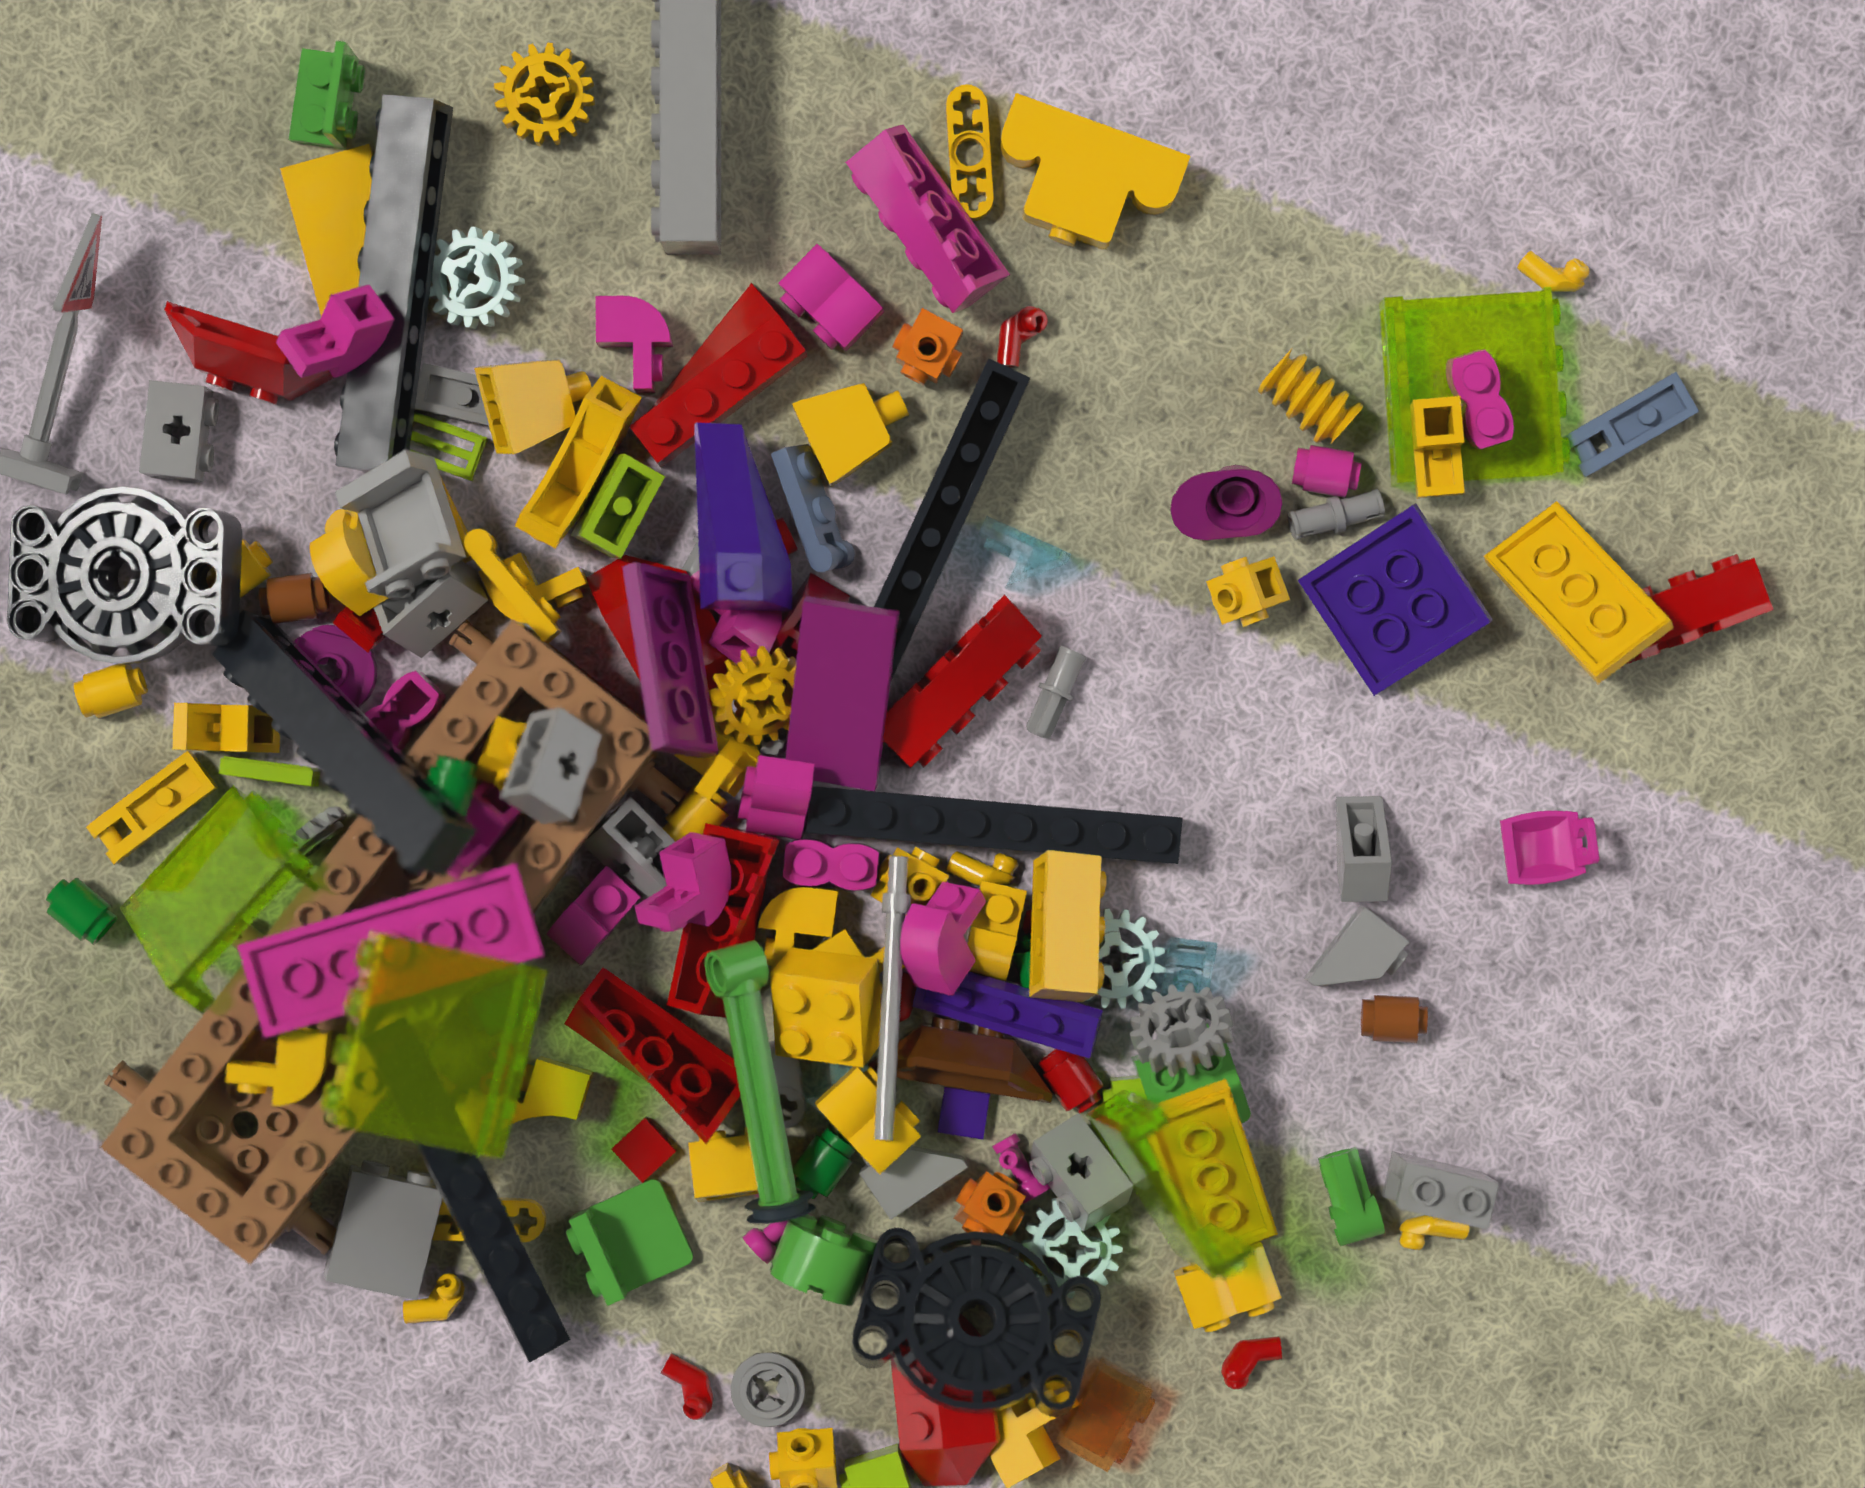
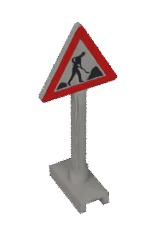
(74, 295)

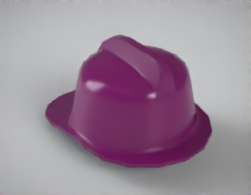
(1226, 504)

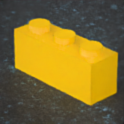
(1066, 926)

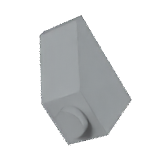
(1362, 849)
(1360, 952)
(911, 1177)

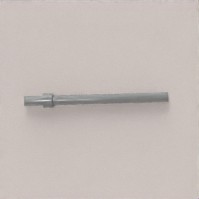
(895, 905)

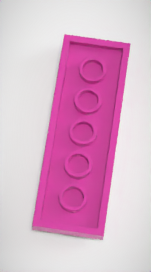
(309, 969)

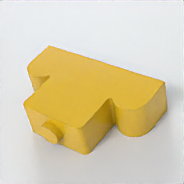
(1086, 171)

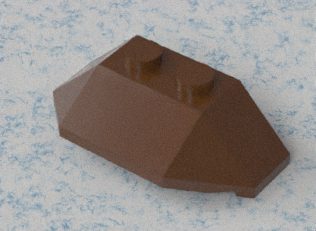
(967, 1060)

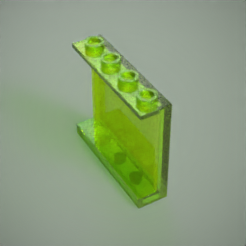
(1521, 340)
(213, 890)
(433, 1045)
(1123, 1126)

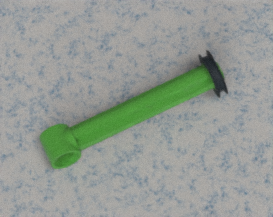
(738, 977)

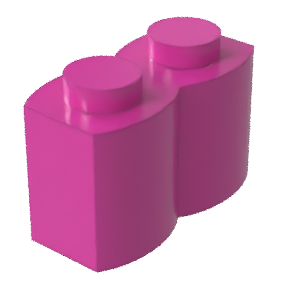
(830, 299)
(1484, 411)
(406, 705)
(776, 796)
(816, 863)

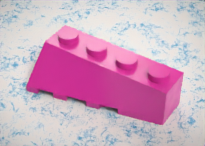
(926, 219)

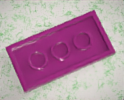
(670, 661)
(842, 691)

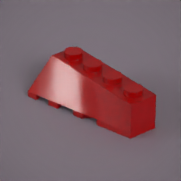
(727, 371)
(1709, 602)
(958, 681)
(737, 924)
(660, 1049)

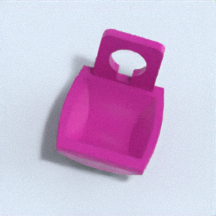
(1547, 846)

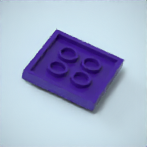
(1395, 599)

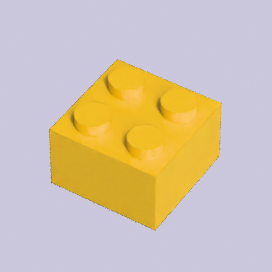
(826, 1007)

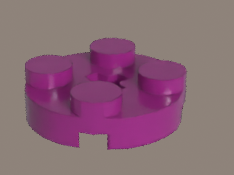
(357, 665)

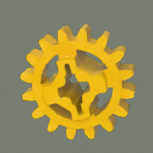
(524, 97)
(757, 694)

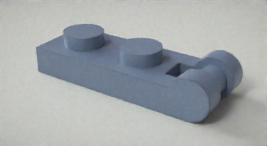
(1633, 423)
(812, 509)

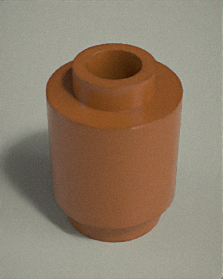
(294, 598)
(1393, 1018)

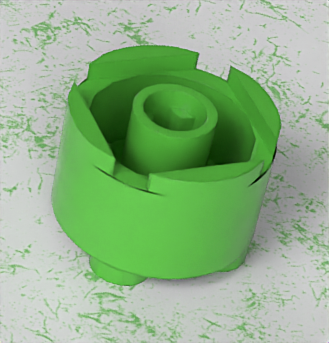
(823, 1258)

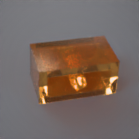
(1106, 1415)

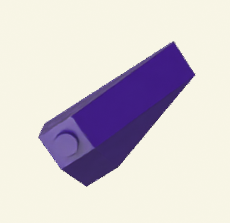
(738, 537)

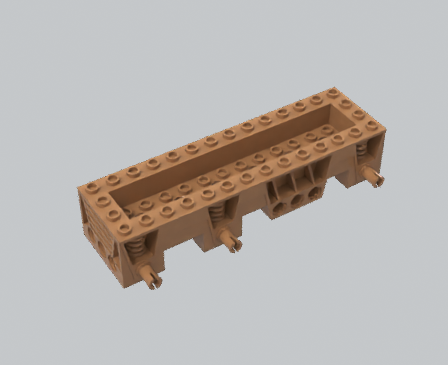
(182, 1121)

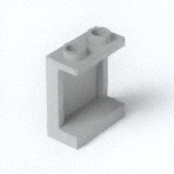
(404, 523)
(1440, 1190)
(384, 1230)

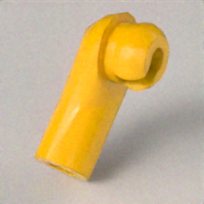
(1559, 279)
(974, 871)
(1416, 1228)
(439, 1304)

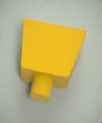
(529, 401)
(848, 427)

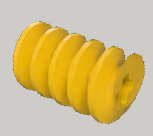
(1309, 397)

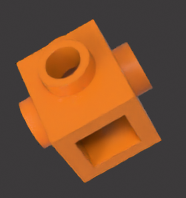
(932, 331)
(975, 1212)

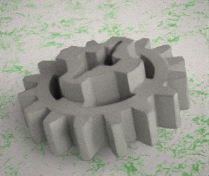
(1181, 1029)

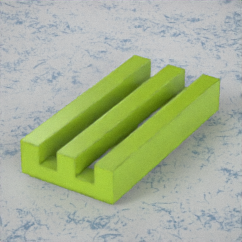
(472, 457)
(269, 771)

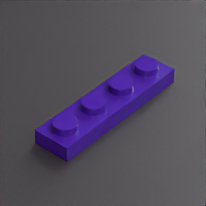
(1012, 1012)

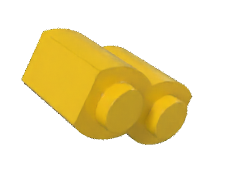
(852, 1108)
(1214, 1301)

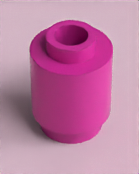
(1326, 471)

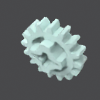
(482, 262)
(1144, 953)
(1094, 1248)

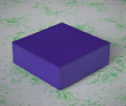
(963, 1112)

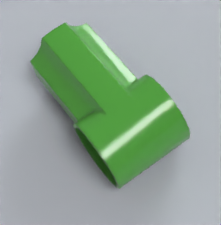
(1352, 1205)

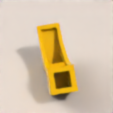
(579, 462)
(552, 1090)

